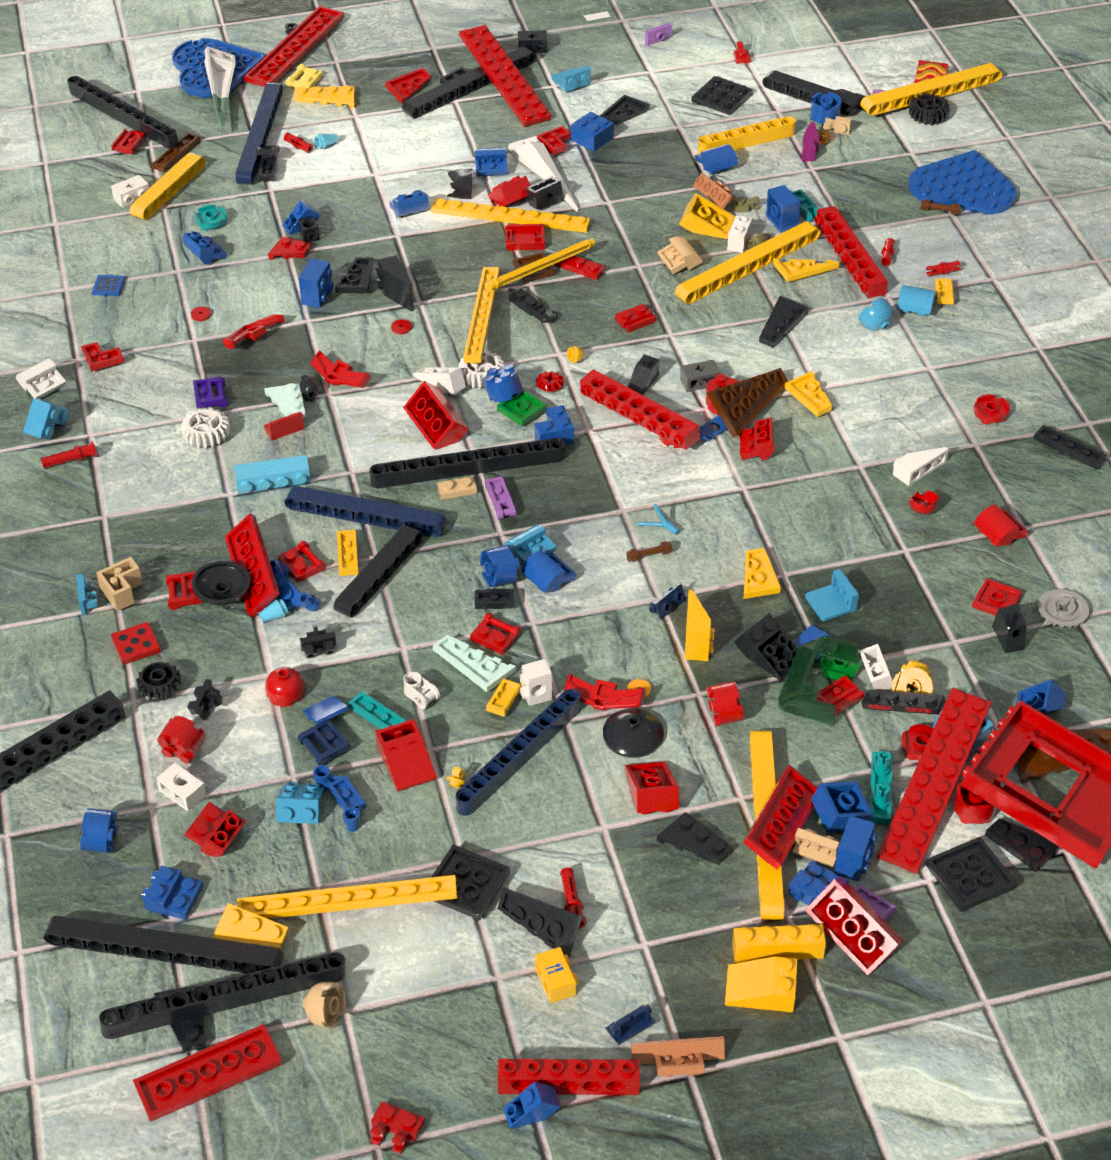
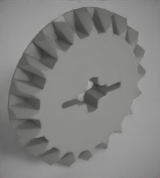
(1054, 600)

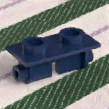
(668, 602)
(631, 1024)

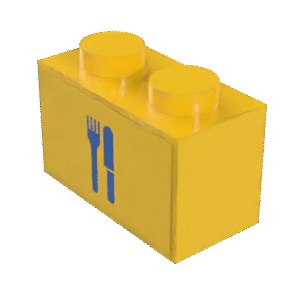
(555, 974)

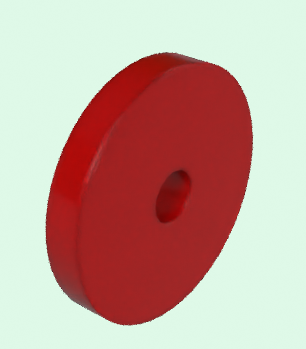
(200, 313)
(401, 326)

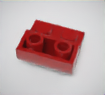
(758, 440)
(999, 526)
(214, 829)

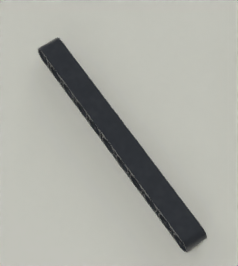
(460, 86)
(123, 112)
(467, 463)
(161, 945)
(221, 995)

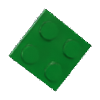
(522, 407)

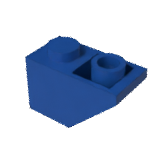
(300, 211)
(532, 1105)

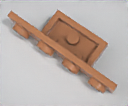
(715, 191)
(679, 1055)

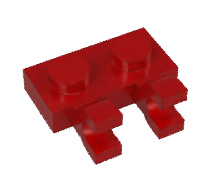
(396, 1121)

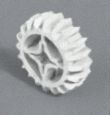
(475, 373)
(205, 427)

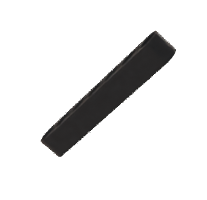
(806, 90)
(378, 571)

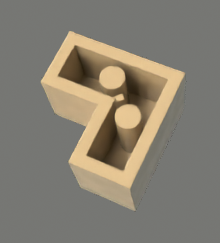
(118, 582)

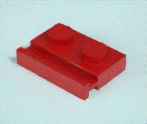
(128, 141)
(635, 318)
(841, 693)

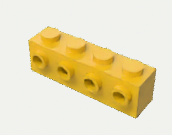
(778, 941)

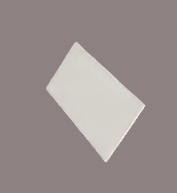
(597, 16)

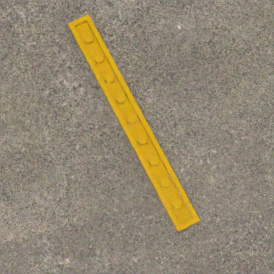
(510, 215)
(481, 317)
(351, 897)

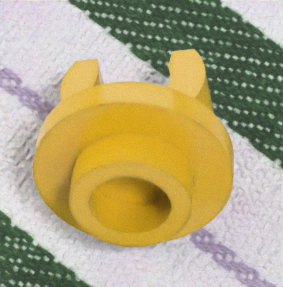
(457, 777)

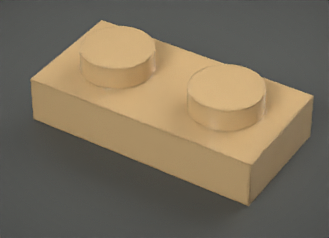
(457, 488)

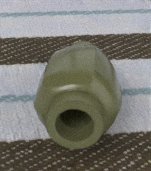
(757, 239)

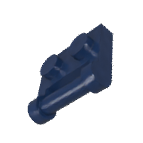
(328, 737)

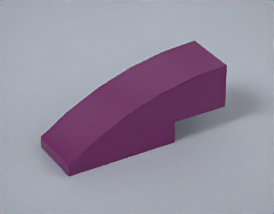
(810, 143)

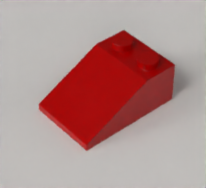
(652, 787)

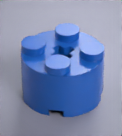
(825, 106)
(502, 383)
(499, 566)
(98, 830)

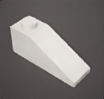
(445, 378)
(918, 464)

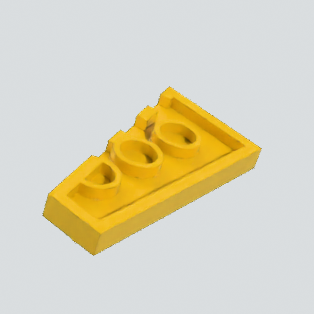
(325, 95)

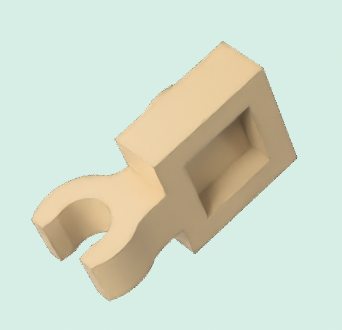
(840, 124)

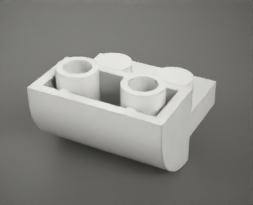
(41, 379)

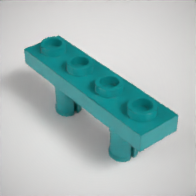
(881, 787)

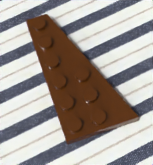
(744, 400)
(1037, 763)

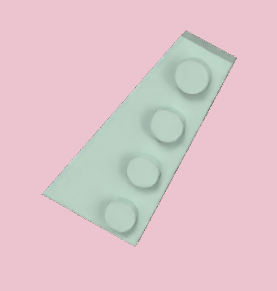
(474, 664)

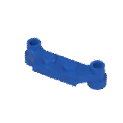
(289, 593)
(343, 793)

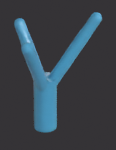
(669, 526)

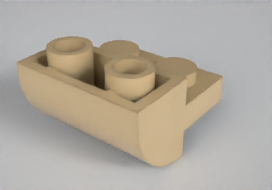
(679, 255)
(816, 847)

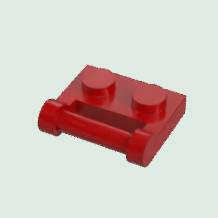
(298, 566)
(188, 596)
(493, 638)

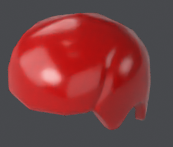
(925, 503)

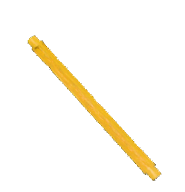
(540, 264)

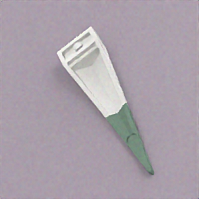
(220, 73)

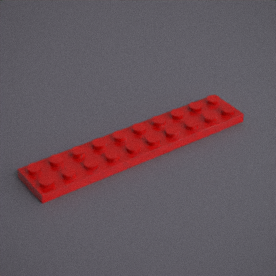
(294, 46)
(505, 75)
(934, 781)

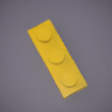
(347, 552)

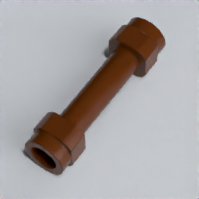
(954, 208)
(633, 554)

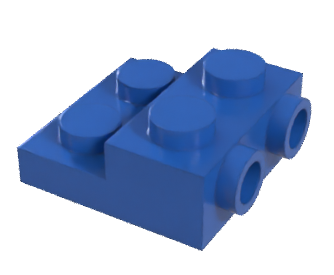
(811, 882)
(171, 893)

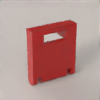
(523, 237)

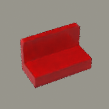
(284, 426)

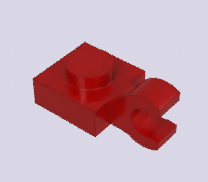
(740, 55)

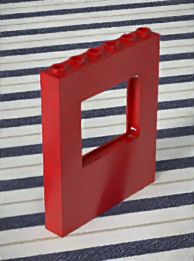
(1083, 817)

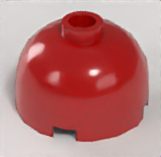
(285, 686)

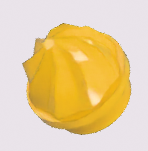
(575, 354)

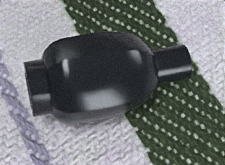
(308, 387)

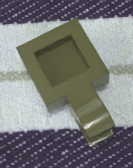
(742, 204)

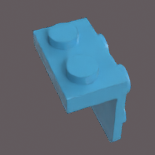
(573, 78)
(835, 598)
(299, 803)

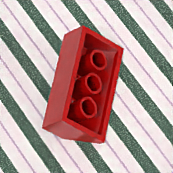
(435, 416)
(854, 925)

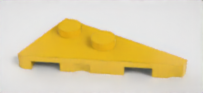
(803, 268)

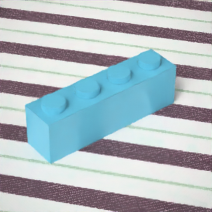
(272, 474)

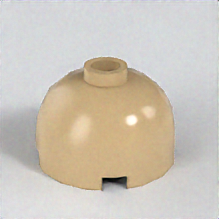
(324, 1004)

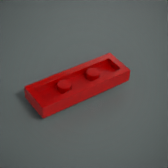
(582, 267)

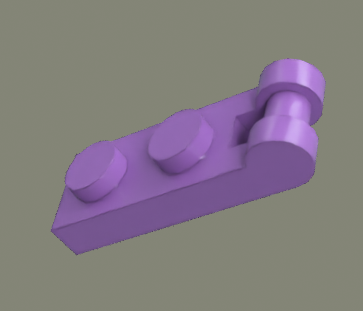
(500, 497)

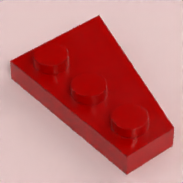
(408, 84)

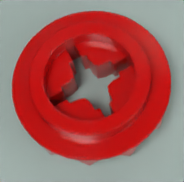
(555, 384)

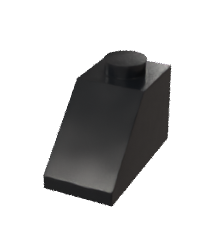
(644, 374)

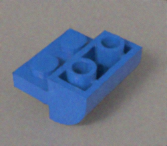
(717, 158)
(491, 161)
(409, 204)
(203, 247)
(547, 571)

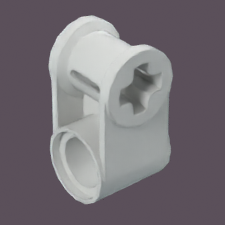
(420, 689)

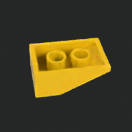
(706, 218)
(698, 631)
(762, 984)

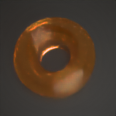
(824, 136)

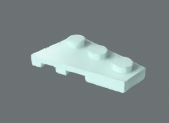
(287, 398)

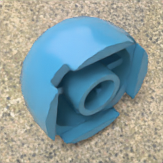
(877, 316)

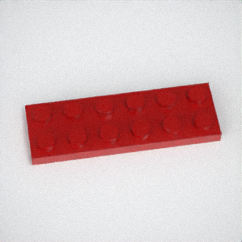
(249, 551)
(781, 817)
(207, 1072)

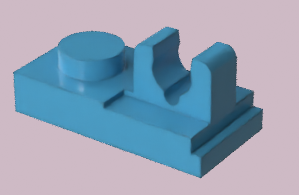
(86, 598)

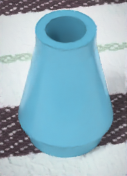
(324, 140)
(274, 611)

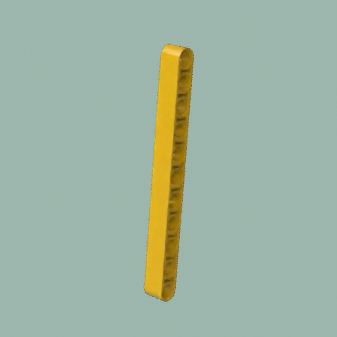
(941, 86)
(747, 262)
(763, 783)

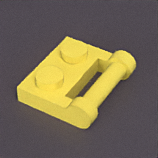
(308, 80)

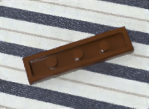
(172, 156)

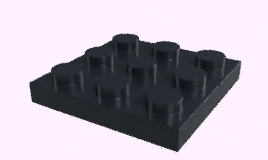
(722, 95)
(970, 874)
(476, 880)

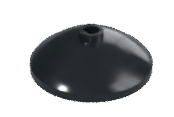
(221, 583)
(633, 732)

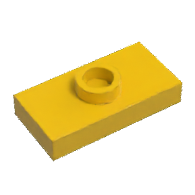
(944, 291)
(503, 697)

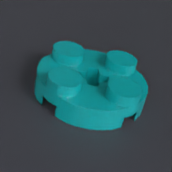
(206, 222)

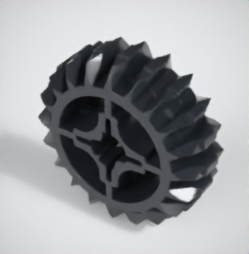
(929, 109)

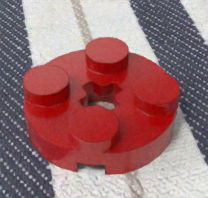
(998, 412)
(911, 738)

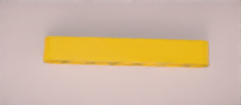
(750, 135)
(167, 186)

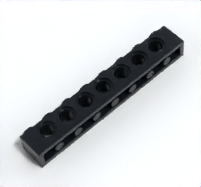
(59, 737)

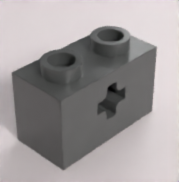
(697, 375)

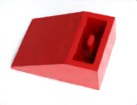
(405, 755)

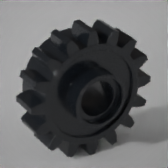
(158, 680)

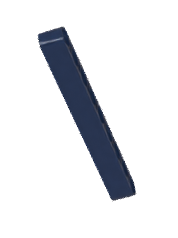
(364, 510)
(517, 752)

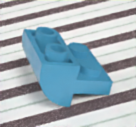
(916, 300)
(530, 542)

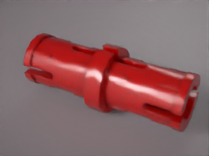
(298, 142)
(887, 252)
(943, 268)

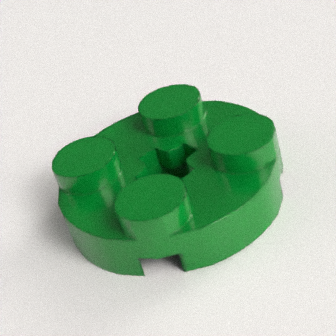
(834, 671)

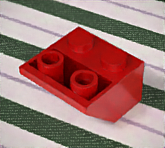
(510, 192)

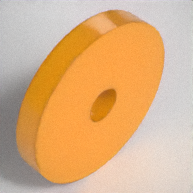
(639, 683)

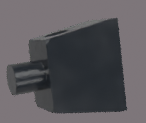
(1008, 623)

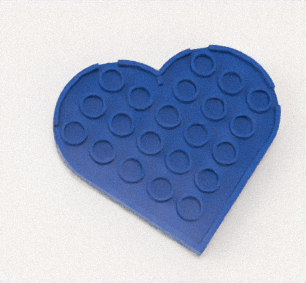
(190, 59)
(964, 181)

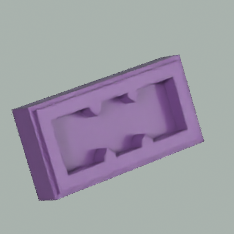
(658, 34)
(879, 904)

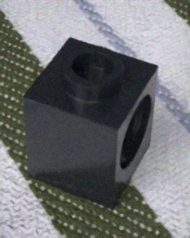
(308, 229)

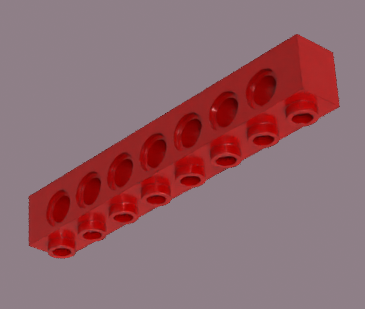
(851, 252)
(640, 409)

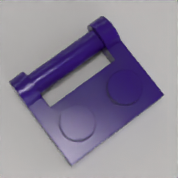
(204, 394)

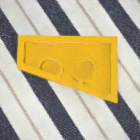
(809, 393)
(759, 575)
(251, 928)

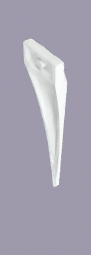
(536, 157)

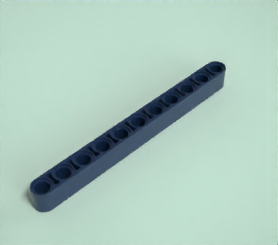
(259, 133)

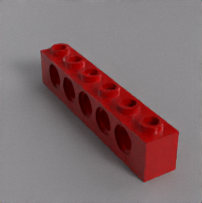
(571, 1076)

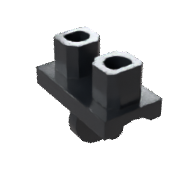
(318, 639)
(206, 699)

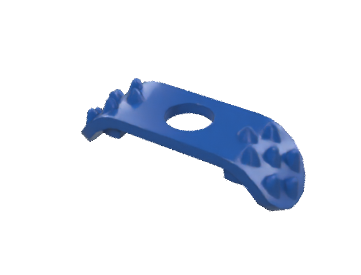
(707, 433)

